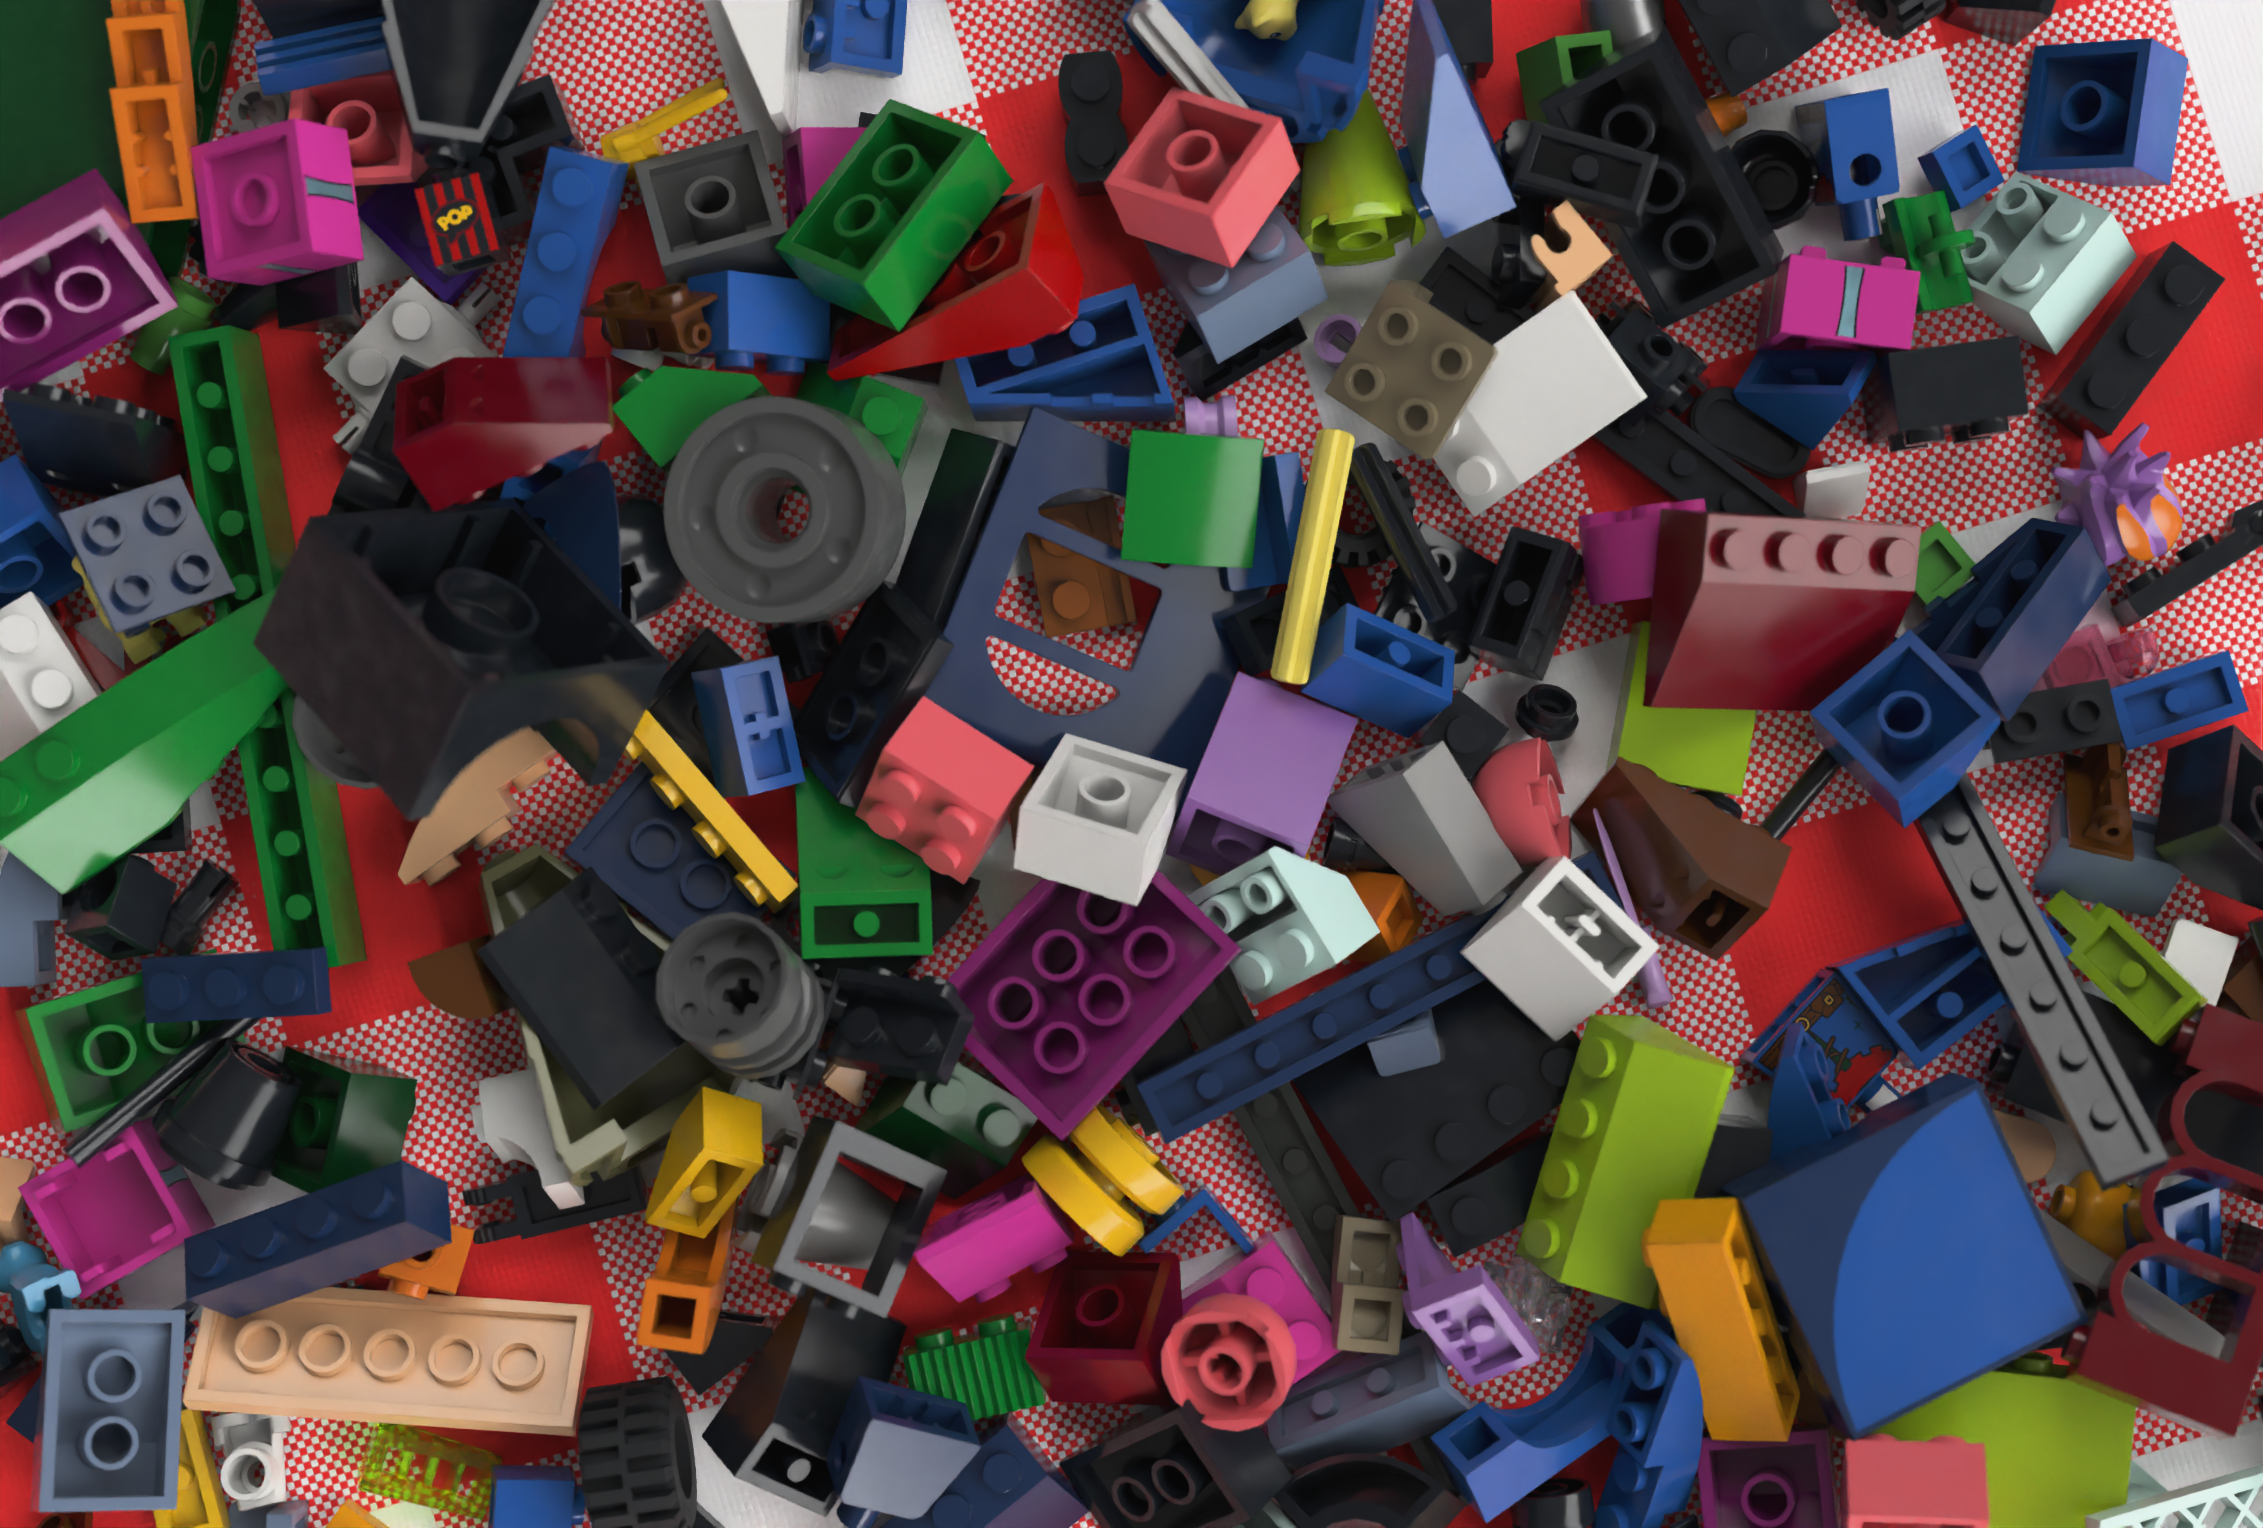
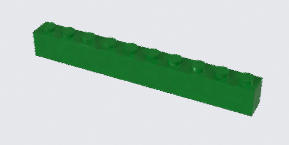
(249, 521)

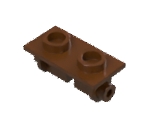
(653, 317)
(2099, 801)

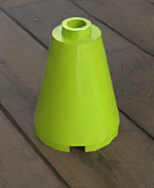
(1356, 193)

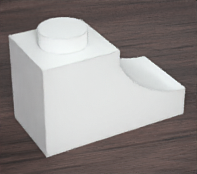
(517, 1129)

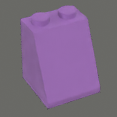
(1261, 777)

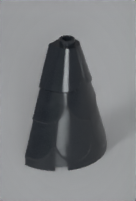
(457, 68)

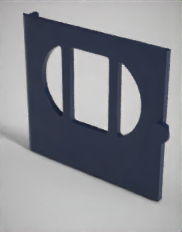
(1184, 658)

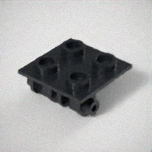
(1468, 580)

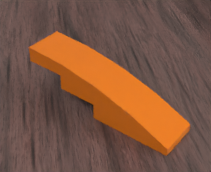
(154, 108)

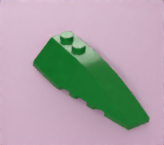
(135, 752)

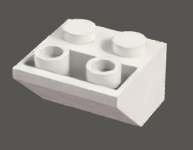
(1559, 947)

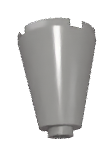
(845, 1222)

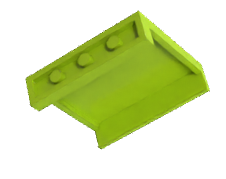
(2047, 1441)

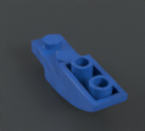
(1800, 1099)
(1658, 1433)

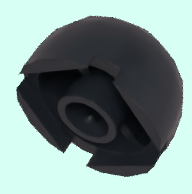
(648, 569)

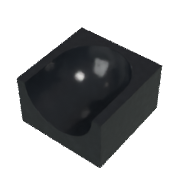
(448, 635)

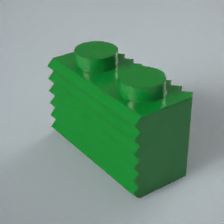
(977, 1367)

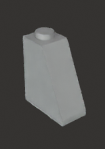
(1430, 829)

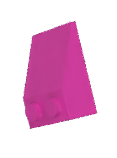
(994, 1238)
(1274, 1279)

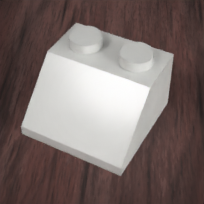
(38, 673)
(1098, 819)

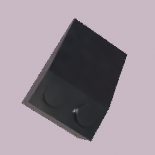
(2215, 814)
(1175, 1472)

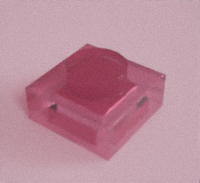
(2082, 660)

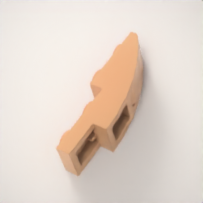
(476, 806)

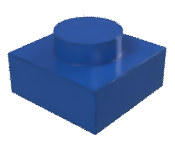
(1961, 168)

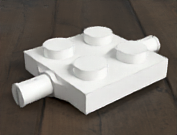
(407, 325)

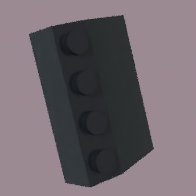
(1436, 1122)

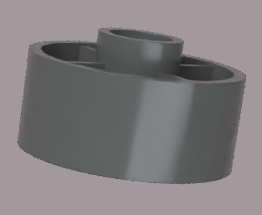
(727, 497)

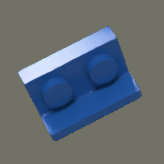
(856, 36)

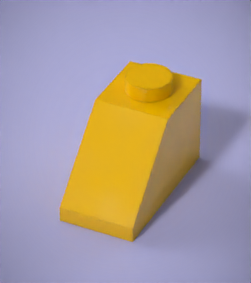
(706, 1162)

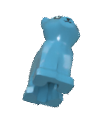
(35, 1289)

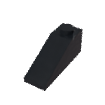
(1490, 1195)

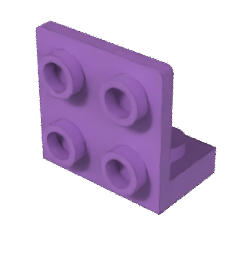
(1461, 1310)

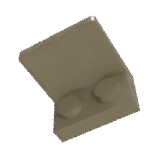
(1412, 369)

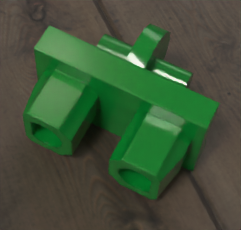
(1925, 237)

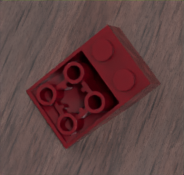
(497, 420)

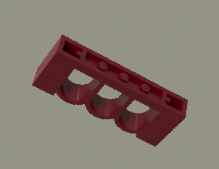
(2115, 1352)

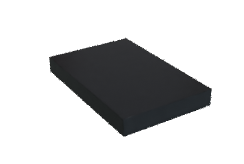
(868, 691)

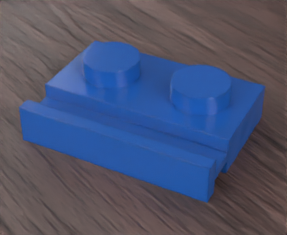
(2192, 1217)

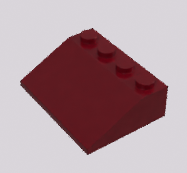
(1771, 607)

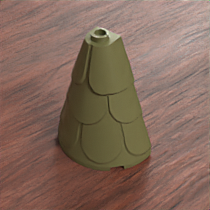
(639, 1117)

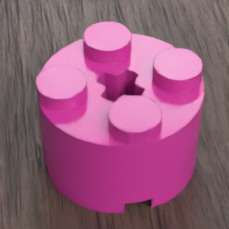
(1622, 550)

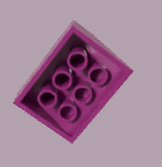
(1083, 990)

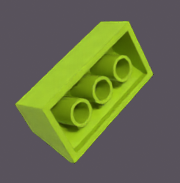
(1623, 1141)

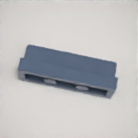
(1366, 1405)

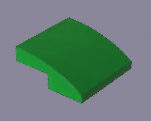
(1192, 498)

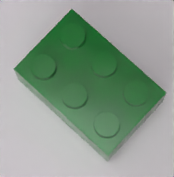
(894, 214)

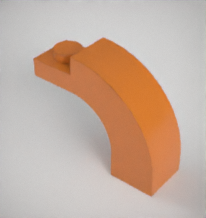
(688, 1288)

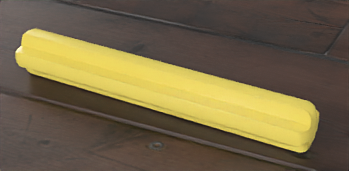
(1312, 556)

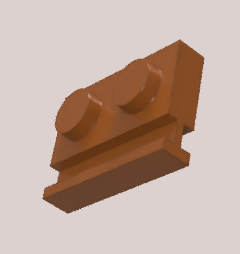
(1072, 589)

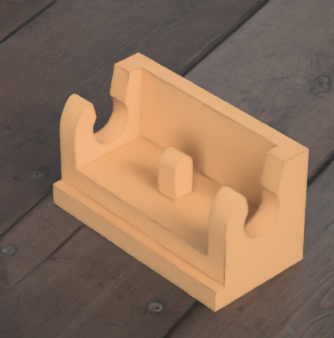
(1568, 255)

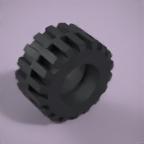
(637, 1456)

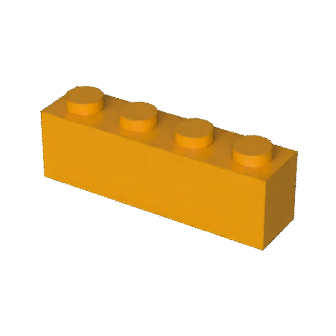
(1722, 1317)

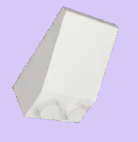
(772, 47)
(1537, 402)

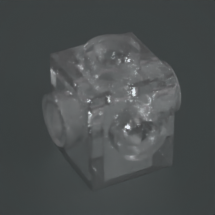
(1535, 1297)

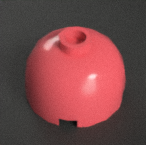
(1522, 799)
(1230, 1361)

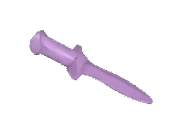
(1651, 973)

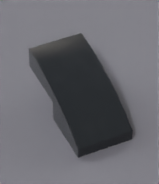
(1257, 627)

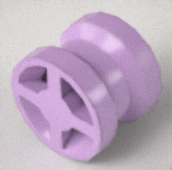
(1211, 417)

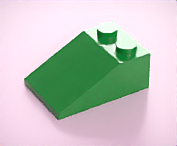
(98, 1048)

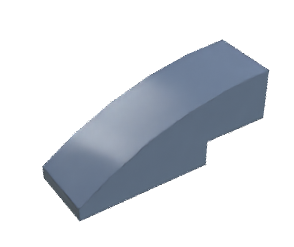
(28, 925)

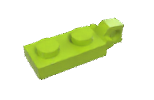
(2126, 967)

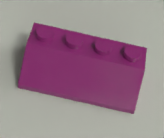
(72, 280)

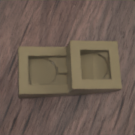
(1365, 1285)

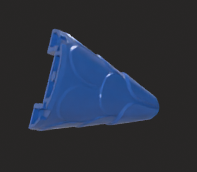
(1306, 80)

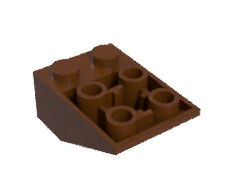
(1682, 857)

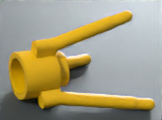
(641, 138)

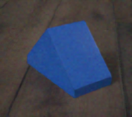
(1804, 389)

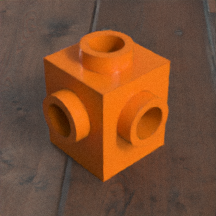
(437, 1274)

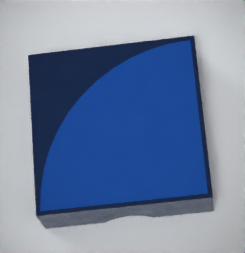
(1906, 1255)

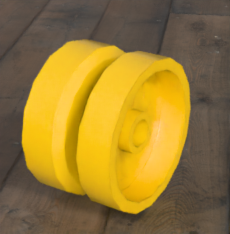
(1094, 1183)

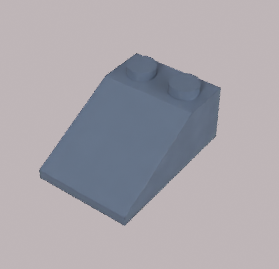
(109, 1411)

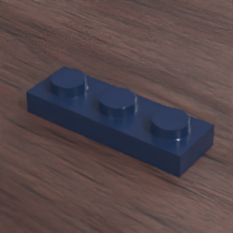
(236, 985)

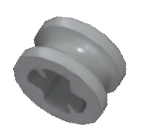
(243, 100)

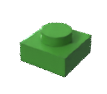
(1941, 565)

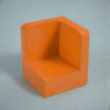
(1392, 910)

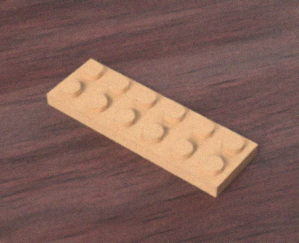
(398, 1361)

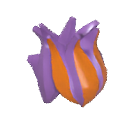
(2121, 499)

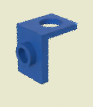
(1183, 1210)

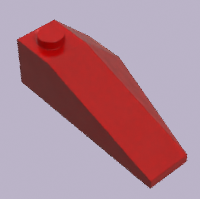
(993, 297)

